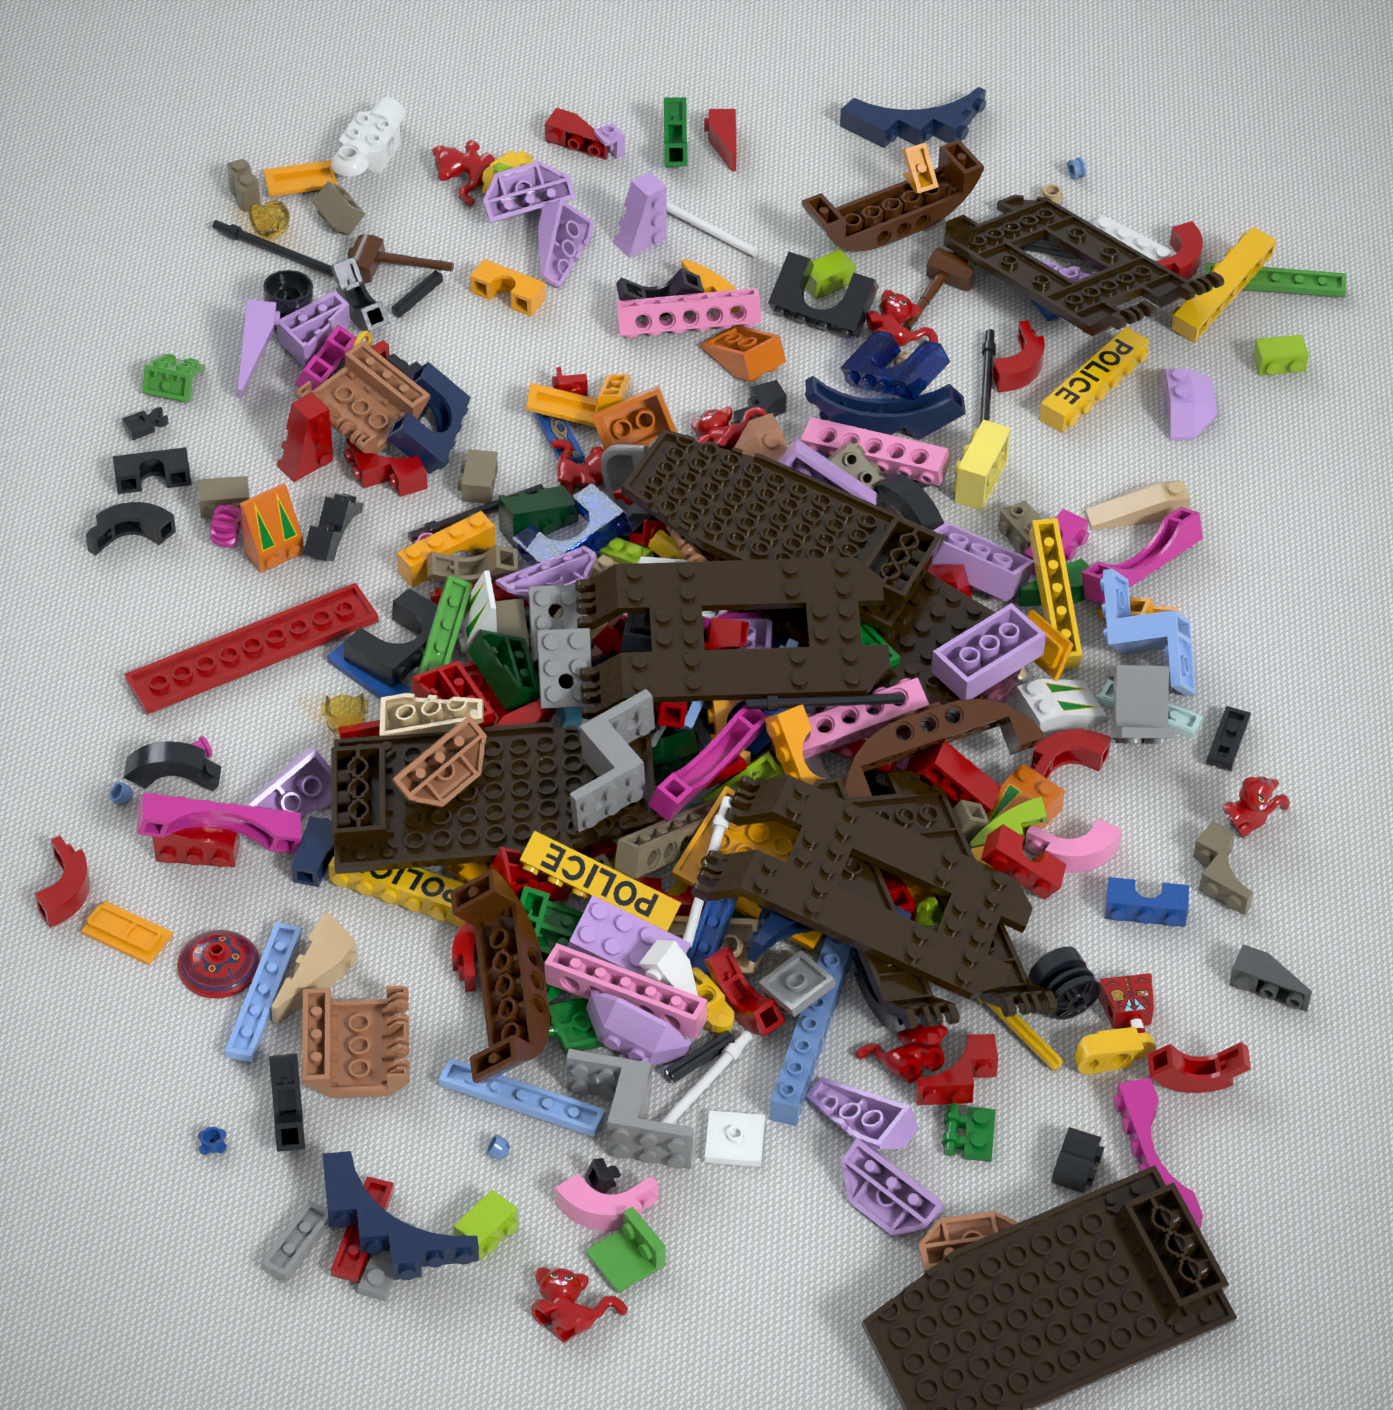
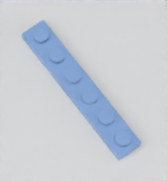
(262, 992)
(525, 1099)

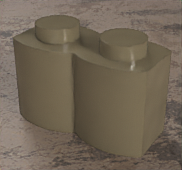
(243, 184)

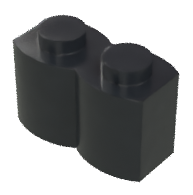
(1077, 1159)

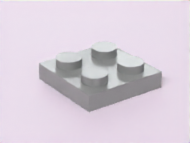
(797, 983)

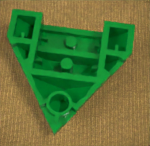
(551, 923)

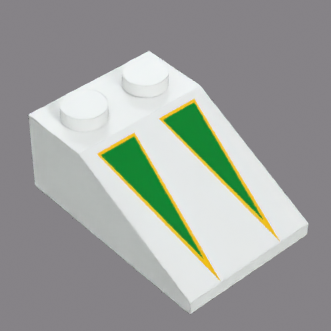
(479, 613)
(1058, 705)

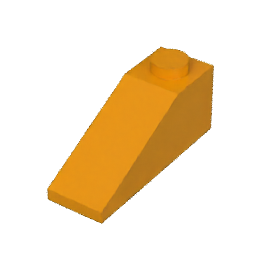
(614, 389)

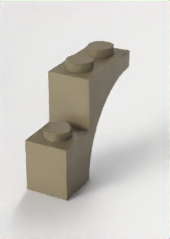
(1218, 879)

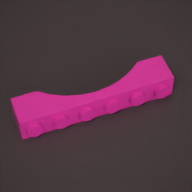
(1176, 534)
(687, 782)
(271, 828)
(1138, 1108)

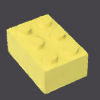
(981, 464)

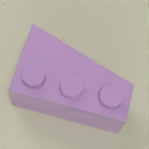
(644, 216)
(309, 327)

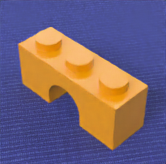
(492, 279)

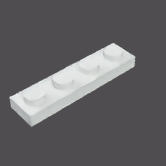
(1133, 239)

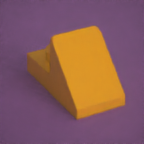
(920, 168)

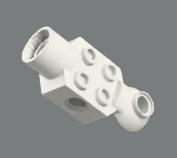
(370, 139)

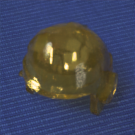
(269, 219)
(344, 711)

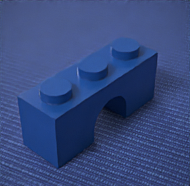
(1126, 904)

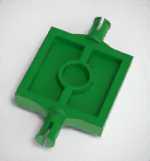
(573, 1026)

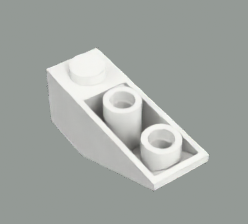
(669, 965)

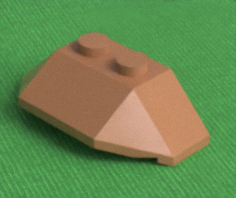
(763, 437)
(445, 766)
(957, 1232)

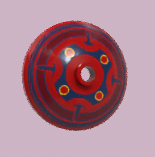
(216, 973)

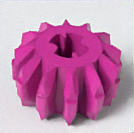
(226, 526)

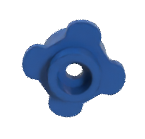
(212, 1134)

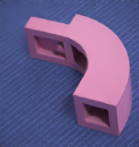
(1078, 853)
(603, 1210)

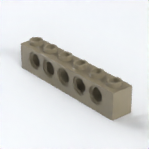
(660, 842)

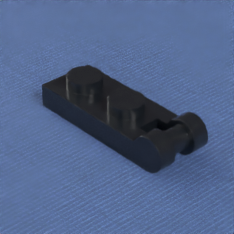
(1228, 737)

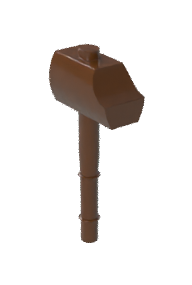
(370, 252)
(943, 268)

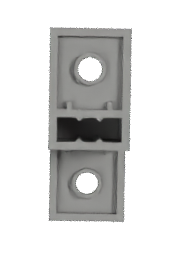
(558, 645)
(1141, 704)
(613, 760)
(627, 1128)

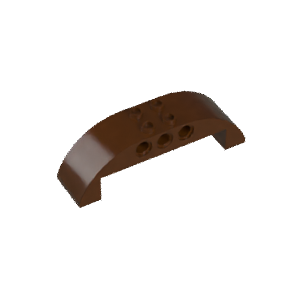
(898, 209)
(967, 719)
(509, 975)

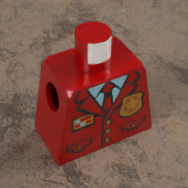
(1128, 1001)

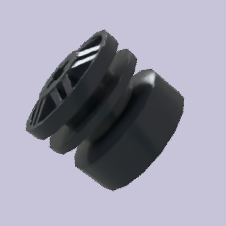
(289, 290)
(1069, 979)

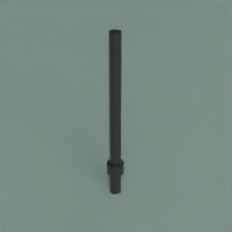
(236, 232)
(988, 352)
(434, 527)
(773, 703)

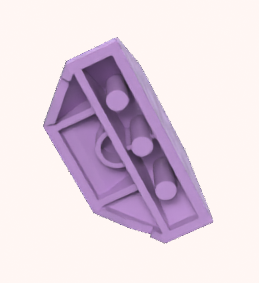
(525, 191)
(1188, 402)
(556, 571)
(634, 1030)
(887, 1191)

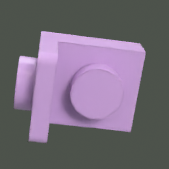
(613, 138)

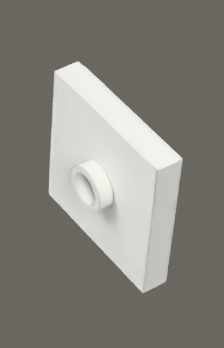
(734, 1138)

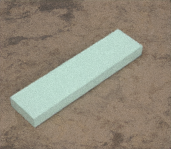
(1181, 719)

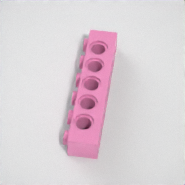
(677, 305)
(887, 451)
(865, 723)
(584, 973)

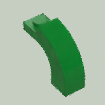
(675, 131)

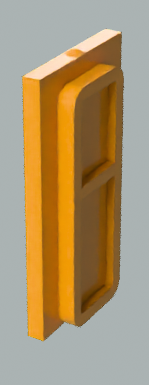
(298, 178)
(561, 404)
(1056, 647)
(126, 932)

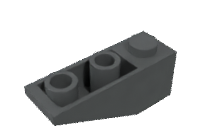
(1267, 977)

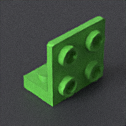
(171, 377)
(628, 1253)

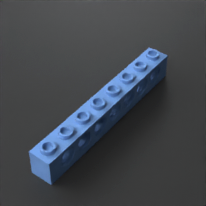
(809, 1038)

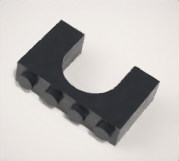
(845, 317)
(388, 660)

